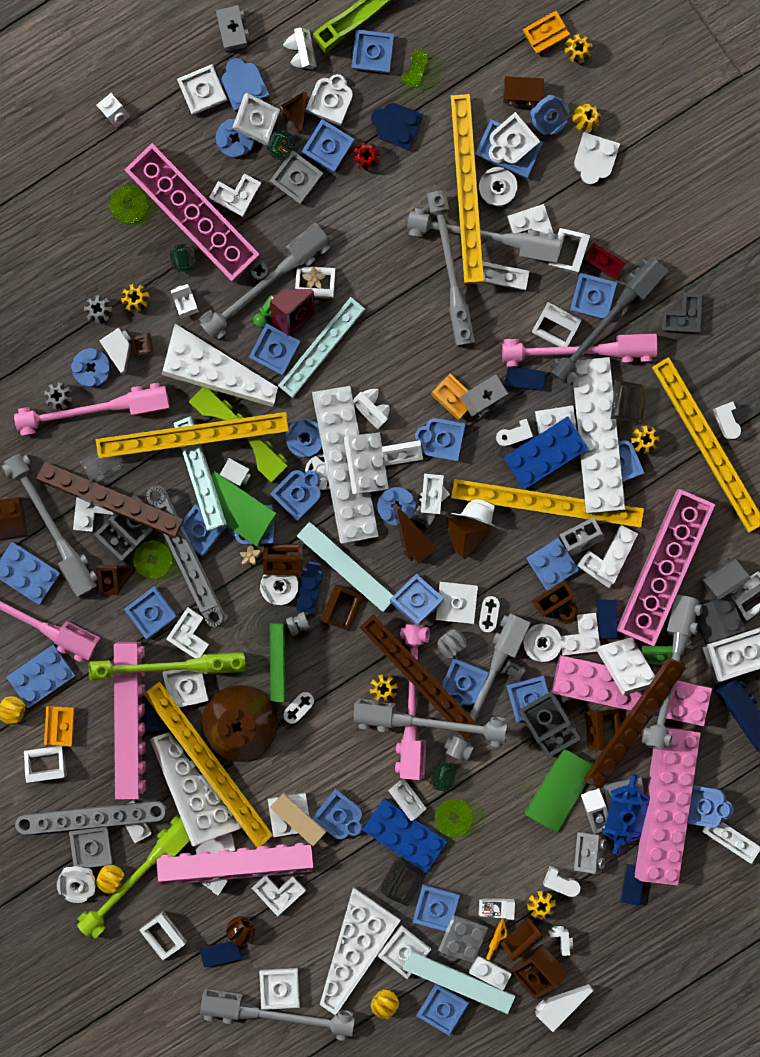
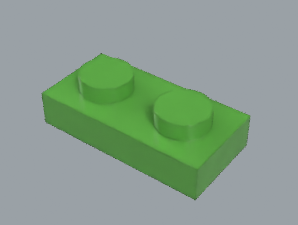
(656, 654)

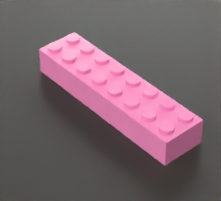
(192, 213)
(665, 567)
(595, 684)
(128, 723)
(668, 808)

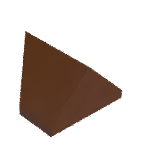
(295, 111)
(466, 535)
(113, 578)

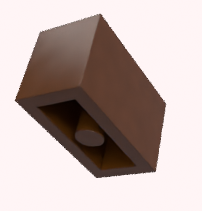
(522, 91)
(553, 598)

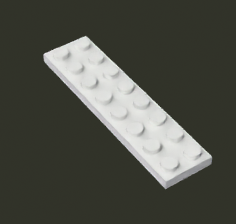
(335, 421)
(602, 460)

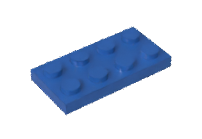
(546, 452)
(405, 837)

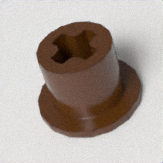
(567, 612)

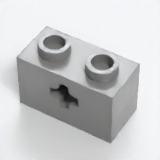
(228, 17)
(491, 388)
(582, 536)

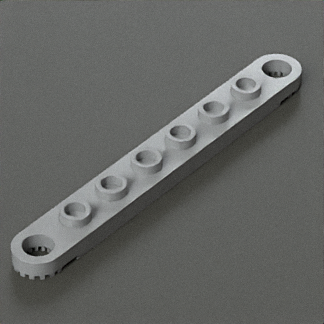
(189, 563)
(90, 817)

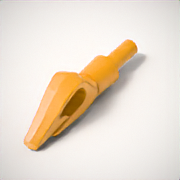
(497, 938)

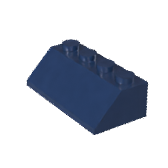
(741, 708)

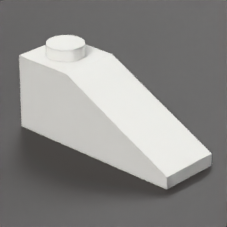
(559, 1007)

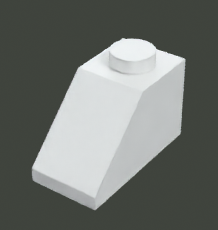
(118, 348)
(595, 809)

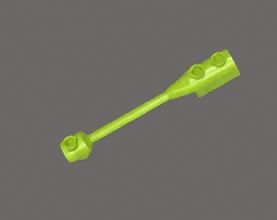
(207, 664)
(169, 843)

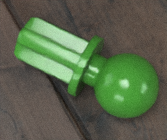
(261, 318)

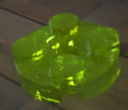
(127, 193)
(148, 569)
(447, 826)

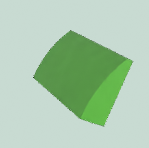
(242, 511)
(277, 662)
(559, 790)

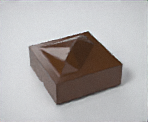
(142, 344)

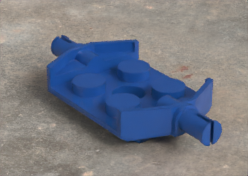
(626, 800)

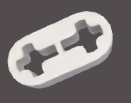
(484, 612)
(302, 710)

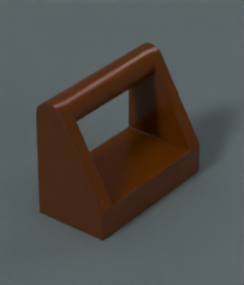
(282, 564)
(331, 603)
(595, 727)
(521, 938)

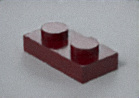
(604, 261)

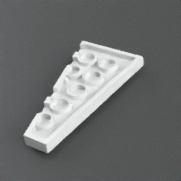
(203, 365)
(196, 800)
(360, 940)

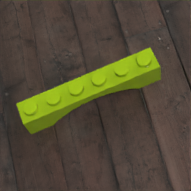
(344, 24)
(267, 461)

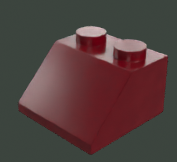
(292, 308)

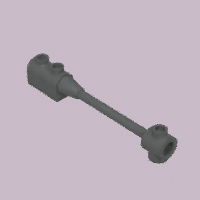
(637, 287)

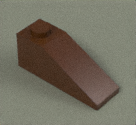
(412, 539)

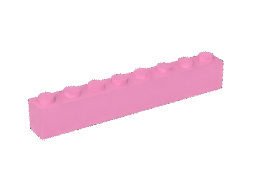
(234, 865)

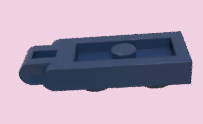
(309, 588)

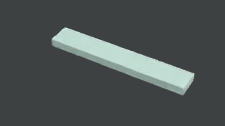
(321, 347)
(202, 481)
(345, 566)
(458, 982)

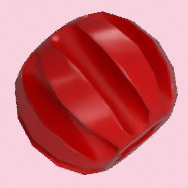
(371, 159)

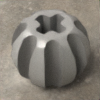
(103, 314)
(62, 400)
(452, 643)

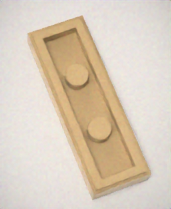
(298, 819)

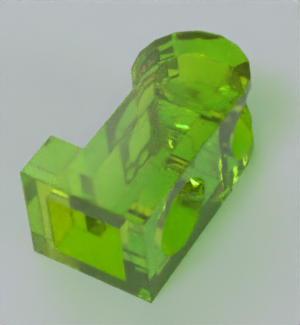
(416, 70)

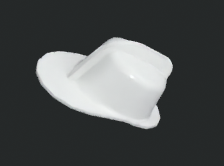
(478, 510)

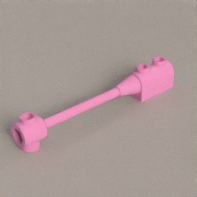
(625, 347)
(138, 401)
(67, 637)
(411, 747)

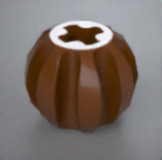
(240, 930)

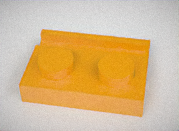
(546, 32)
(449, 394)
(59, 726)

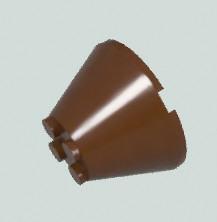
(249, 708)

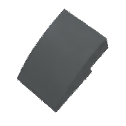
(121, 536)
(550, 724)

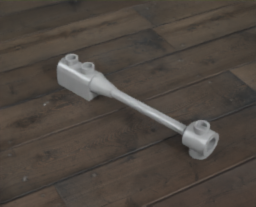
(530, 243)
(301, 252)
(458, 308)
(73, 564)
(680, 626)
(506, 644)
(385, 716)
(230, 1008)

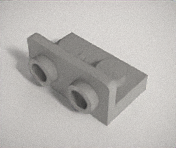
(590, 852)

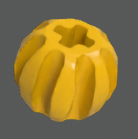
(579, 43)
(586, 118)
(131, 293)
(650, 436)
(387, 692)
(11, 710)
(110, 879)
(545, 900)
(384, 1004)

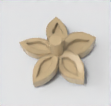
(313, 278)
(250, 555)

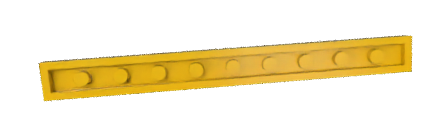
(467, 189)
(192, 435)
(707, 444)
(542, 502)
(208, 764)

